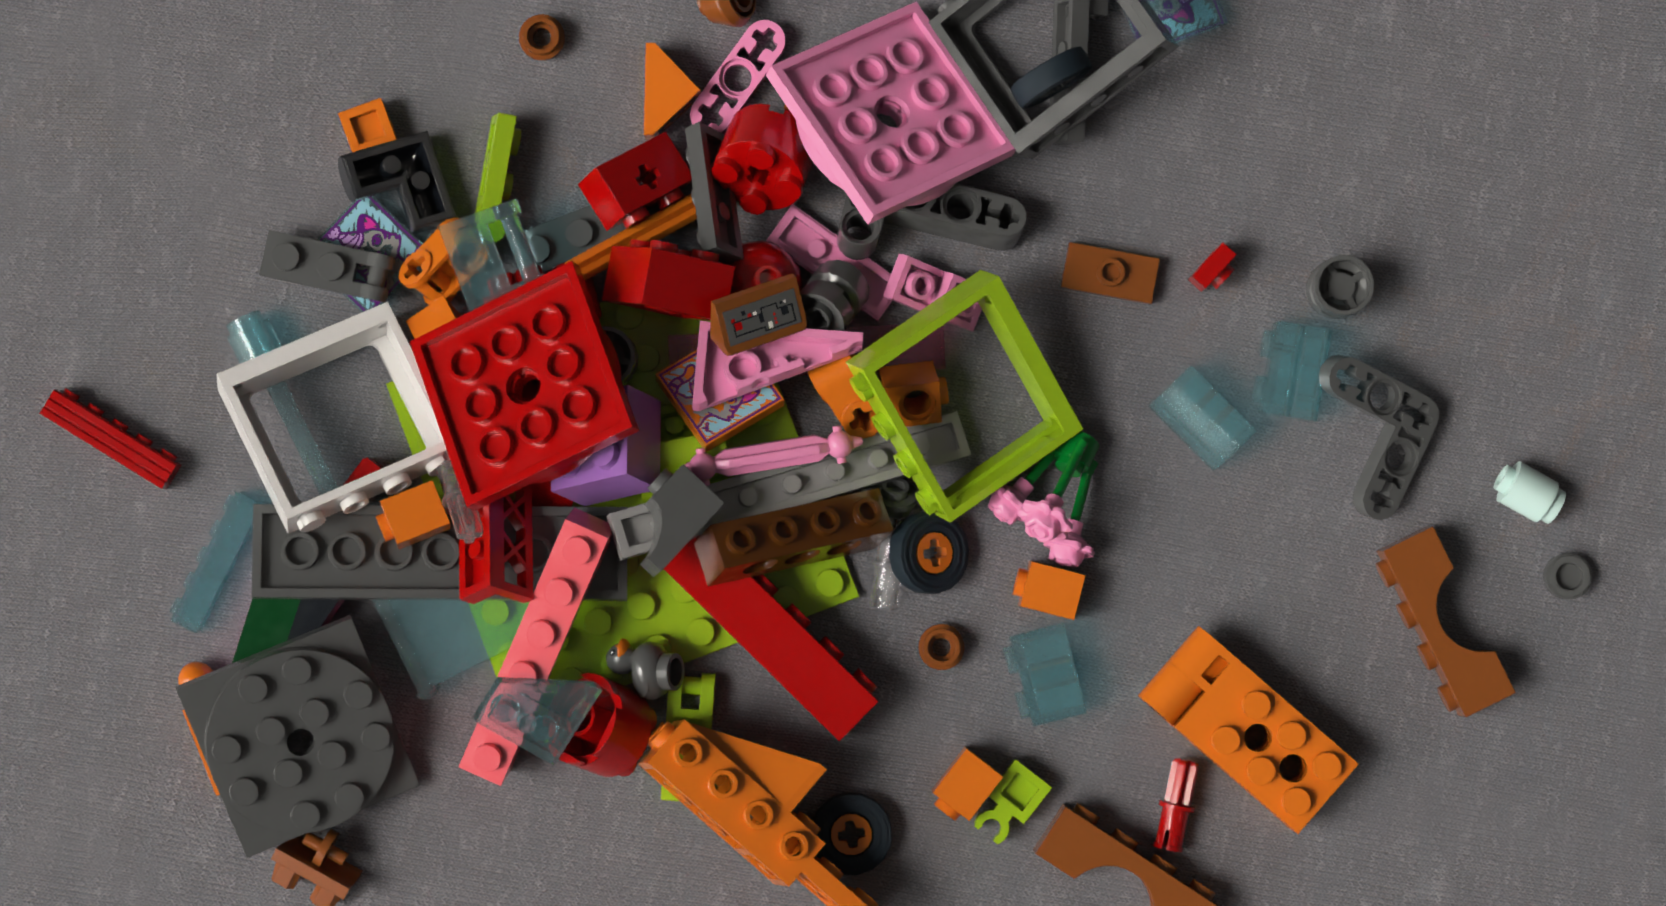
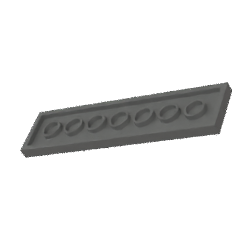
(353, 562)

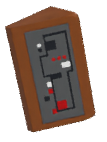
(757, 315)

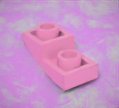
(920, 284)

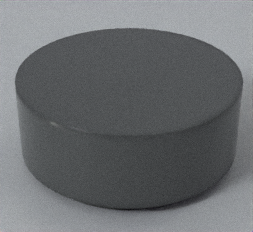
(1567, 576)

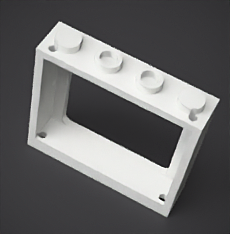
(370, 328)

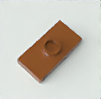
(1109, 273)

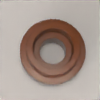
(531, 27)
(956, 647)

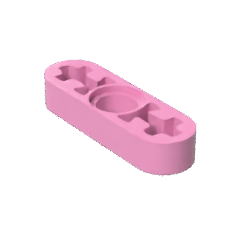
(748, 44)

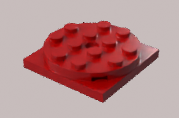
(477, 379)

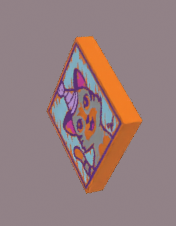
(723, 420)

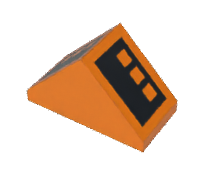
(666, 92)

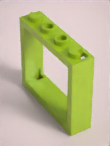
(1058, 417)

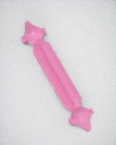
(773, 455)

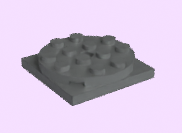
(308, 684)

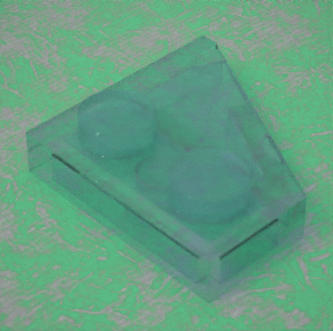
(537, 712)

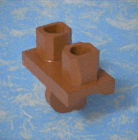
(318, 862)

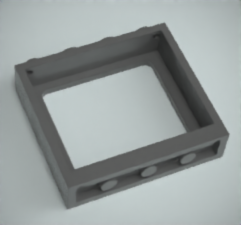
(1030, 137)

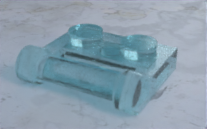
(477, 258)

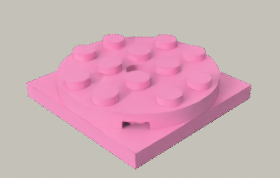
(896, 71)

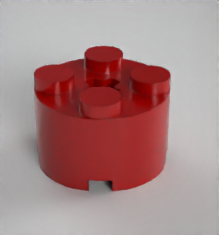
(762, 159)
(612, 731)

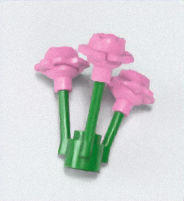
(1046, 518)

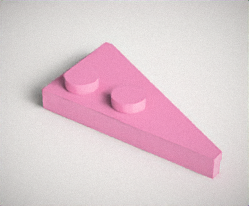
(728, 377)

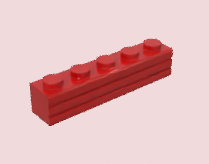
(111, 437)

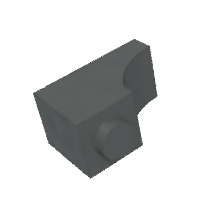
(679, 510)

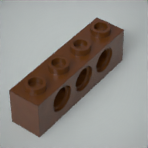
(793, 537)

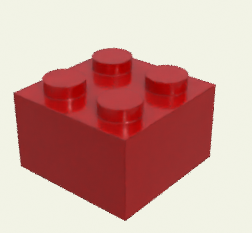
(666, 279)

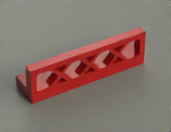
(483, 561)

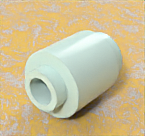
(1529, 492)

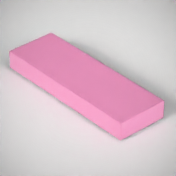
(815, 244)

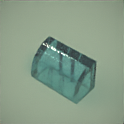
(1202, 418)

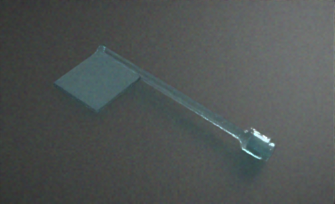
(430, 635)

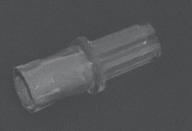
(464, 520)
(885, 584)

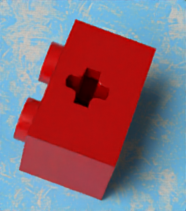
(636, 182)

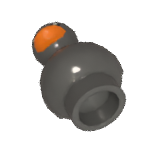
(651, 666)

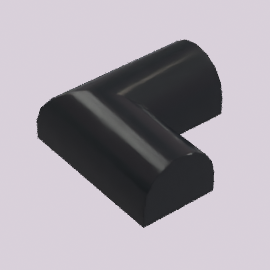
(402, 165)

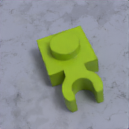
(1015, 796)

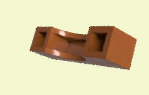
(1417, 569)
(1078, 845)

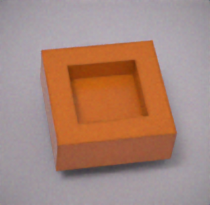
(367, 125)

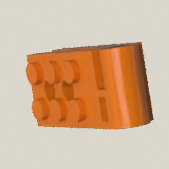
(1214, 702)

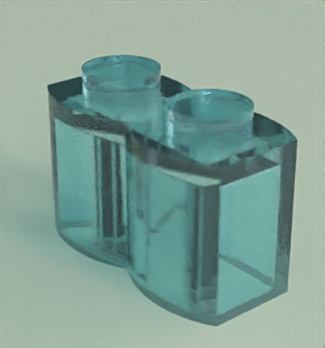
(1045, 674)

